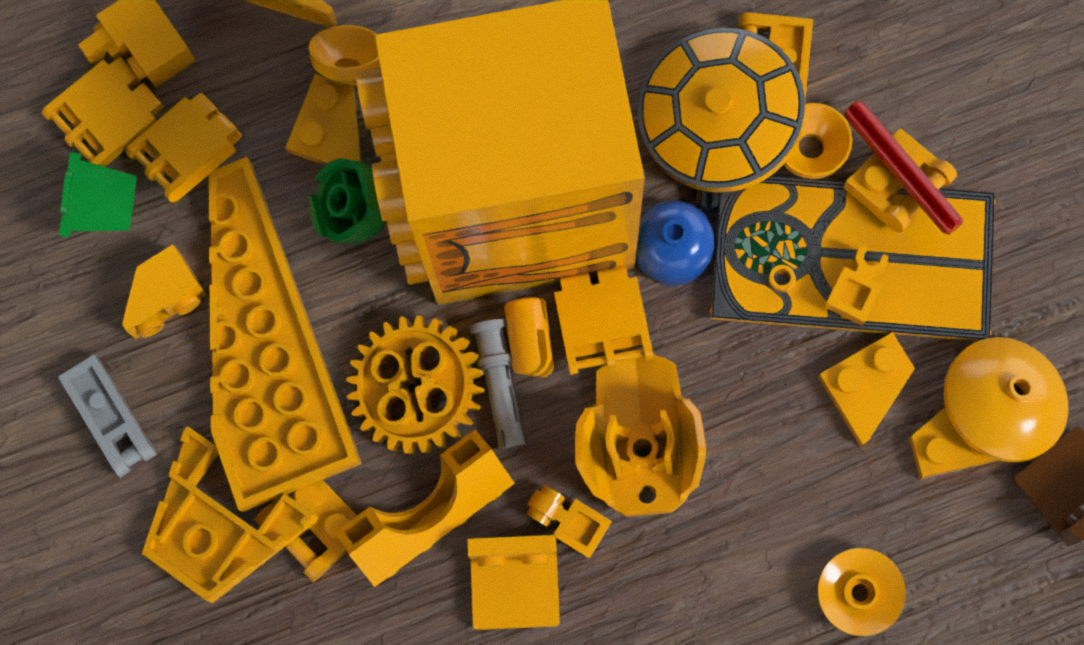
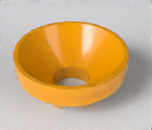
(342, 52)
(836, 138)

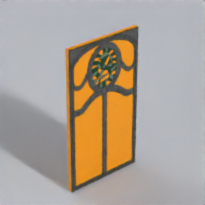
(931, 282)

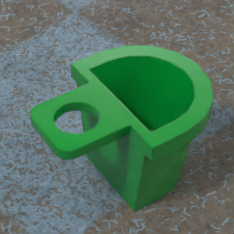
(95, 198)

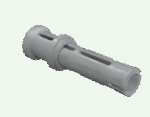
(495, 364)

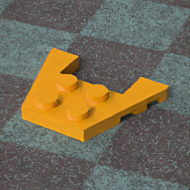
(205, 541)

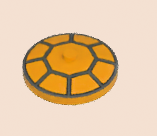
(722, 110)

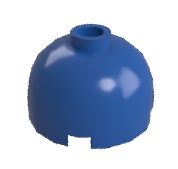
(674, 243)

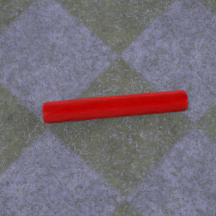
(903, 167)

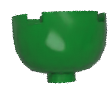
(346, 202)

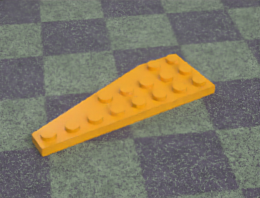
(269, 383)

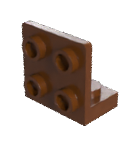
(1057, 486)

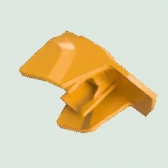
(637, 410)

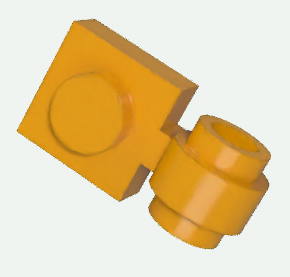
(578, 527)

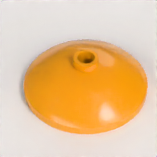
(990, 411)

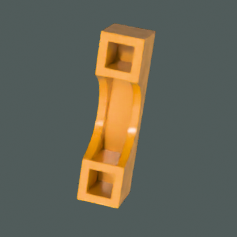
(387, 541)

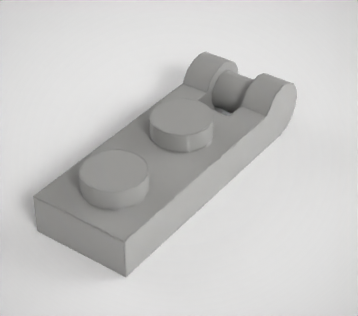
(106, 414)

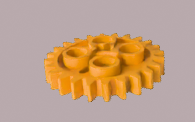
(451, 376)

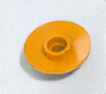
(884, 592)

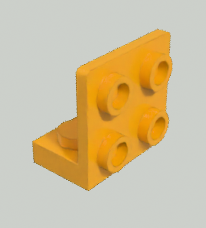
(514, 582)

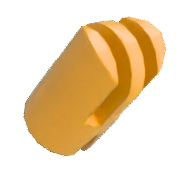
(529, 337)

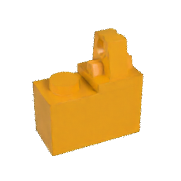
(142, 36)

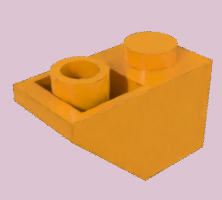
(159, 291)

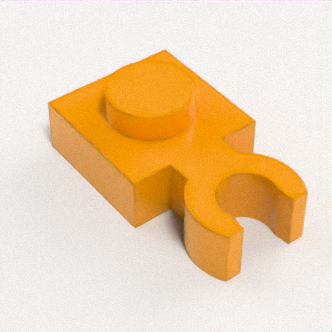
(855, 290)

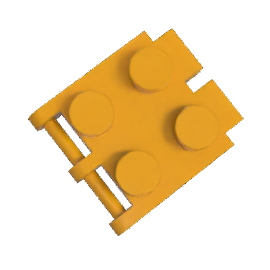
(104, 111)
(185, 145)
(602, 319)

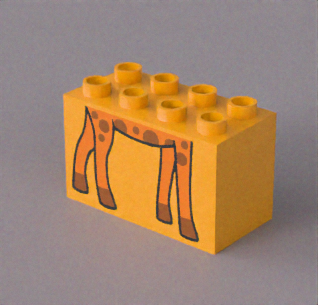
(505, 149)

